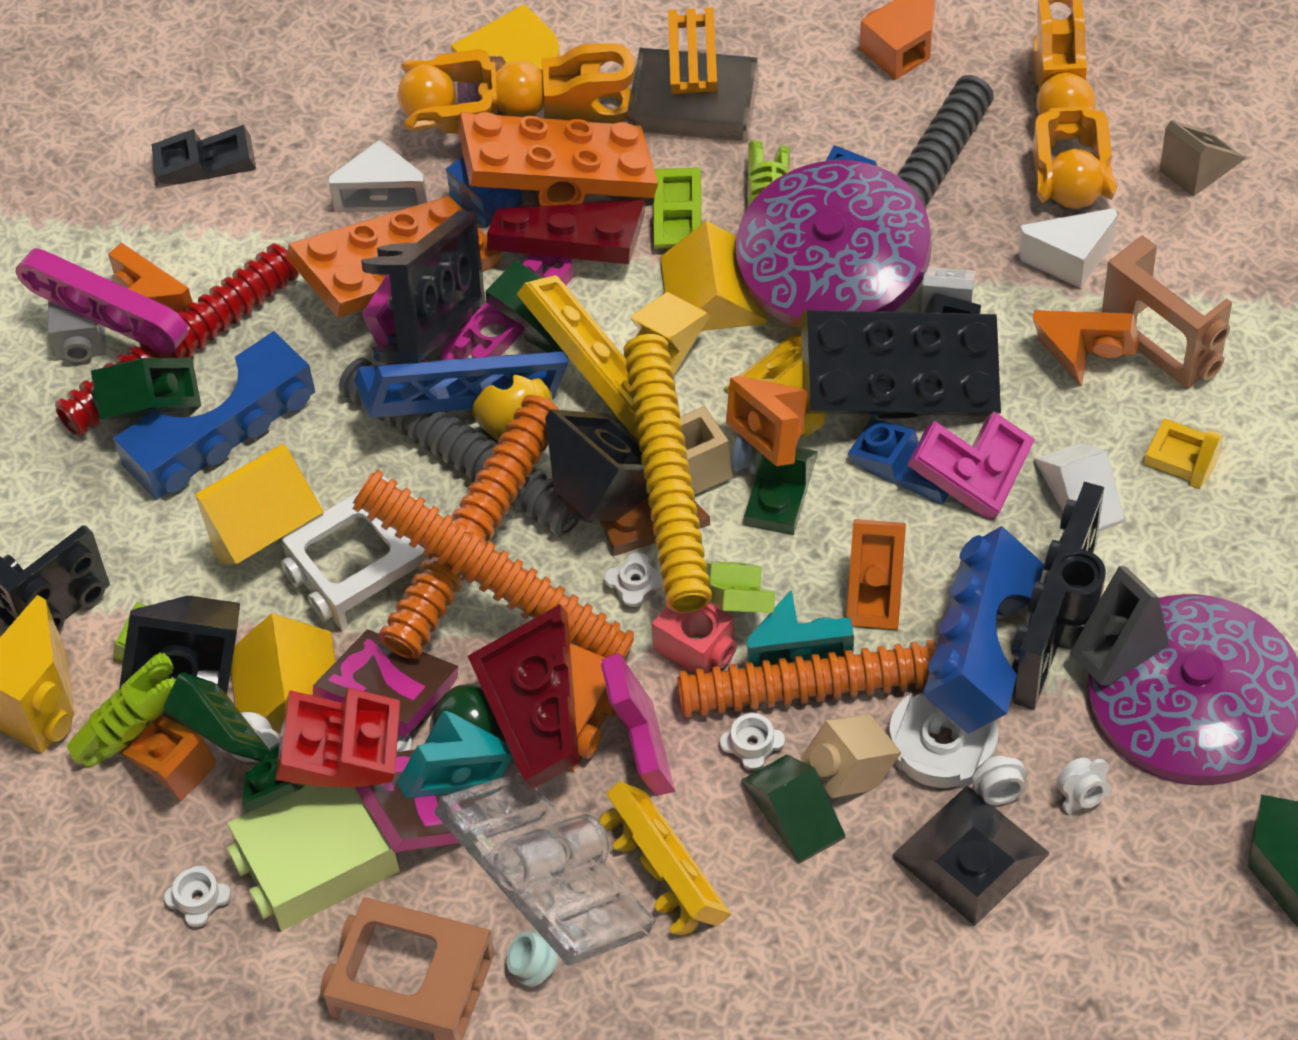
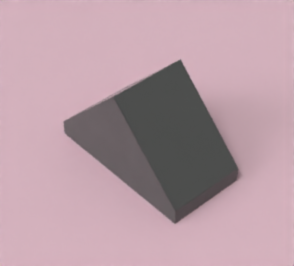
(1121, 630)

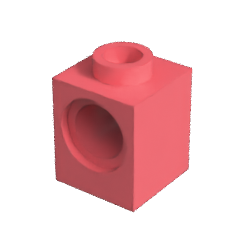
(673, 631)

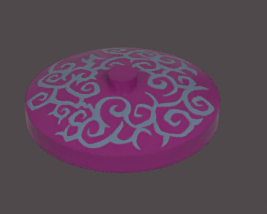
(833, 241)
(1209, 701)

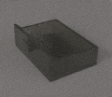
(703, 114)

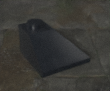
(594, 465)
(188, 629)
(970, 855)

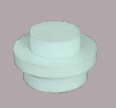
(531, 958)

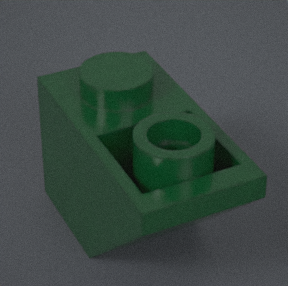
(1275, 851)

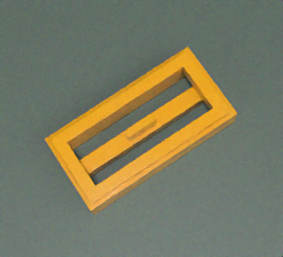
(691, 21)

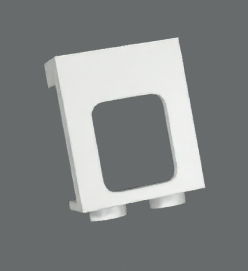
(334, 599)

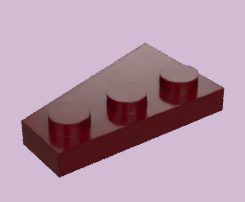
(570, 231)
(533, 694)

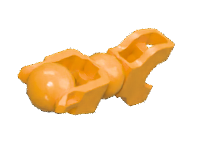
(564, 87)
(1068, 112)

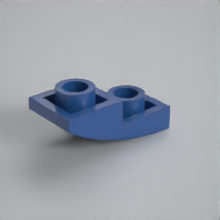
(885, 452)

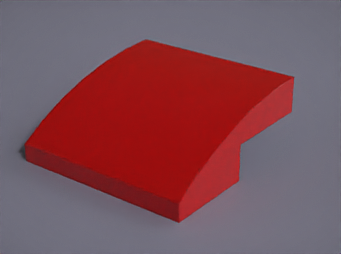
(337, 741)

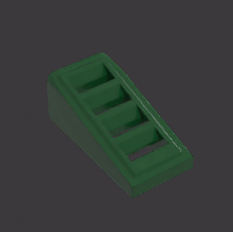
(213, 715)

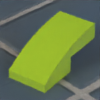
(676, 205)
(738, 587)

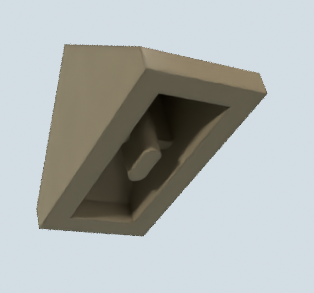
(1195, 157)

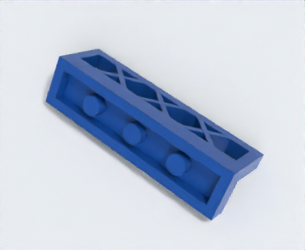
(450, 383)

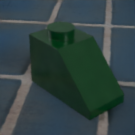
(145, 386)

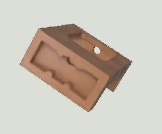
(1133, 288)
(449, 987)

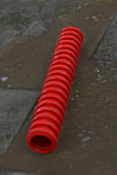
(203, 320)

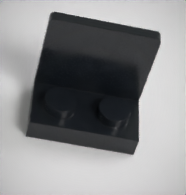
(65, 576)

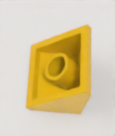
(707, 275)
(256, 505)
(277, 659)

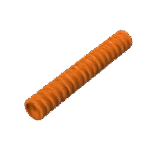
(481, 513)
(486, 565)
(805, 679)

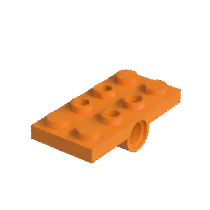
(556, 157)
(333, 259)

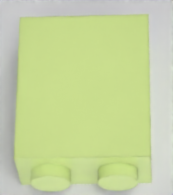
(309, 852)

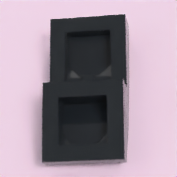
(190, 159)

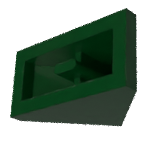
(795, 806)

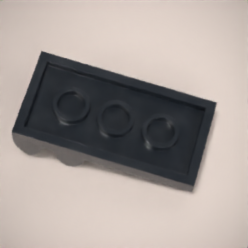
(432, 287)

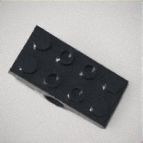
(900, 363)
(1064, 599)

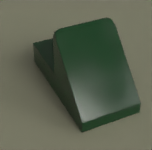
(779, 492)

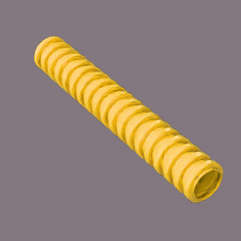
(667, 474)

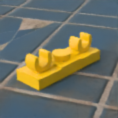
(663, 858)

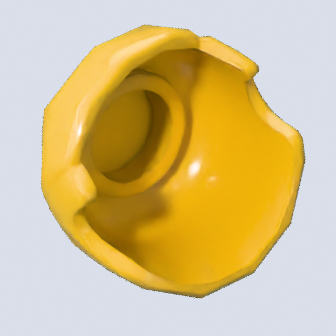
(497, 407)

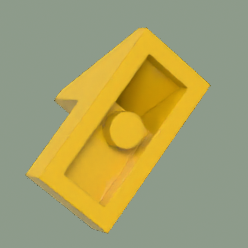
(675, 321)

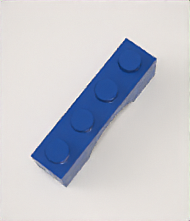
(169, 450)
(969, 670)

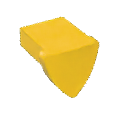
(1184, 452)

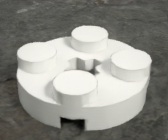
(934, 762)

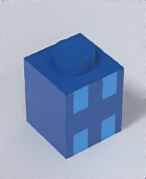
(479, 199)

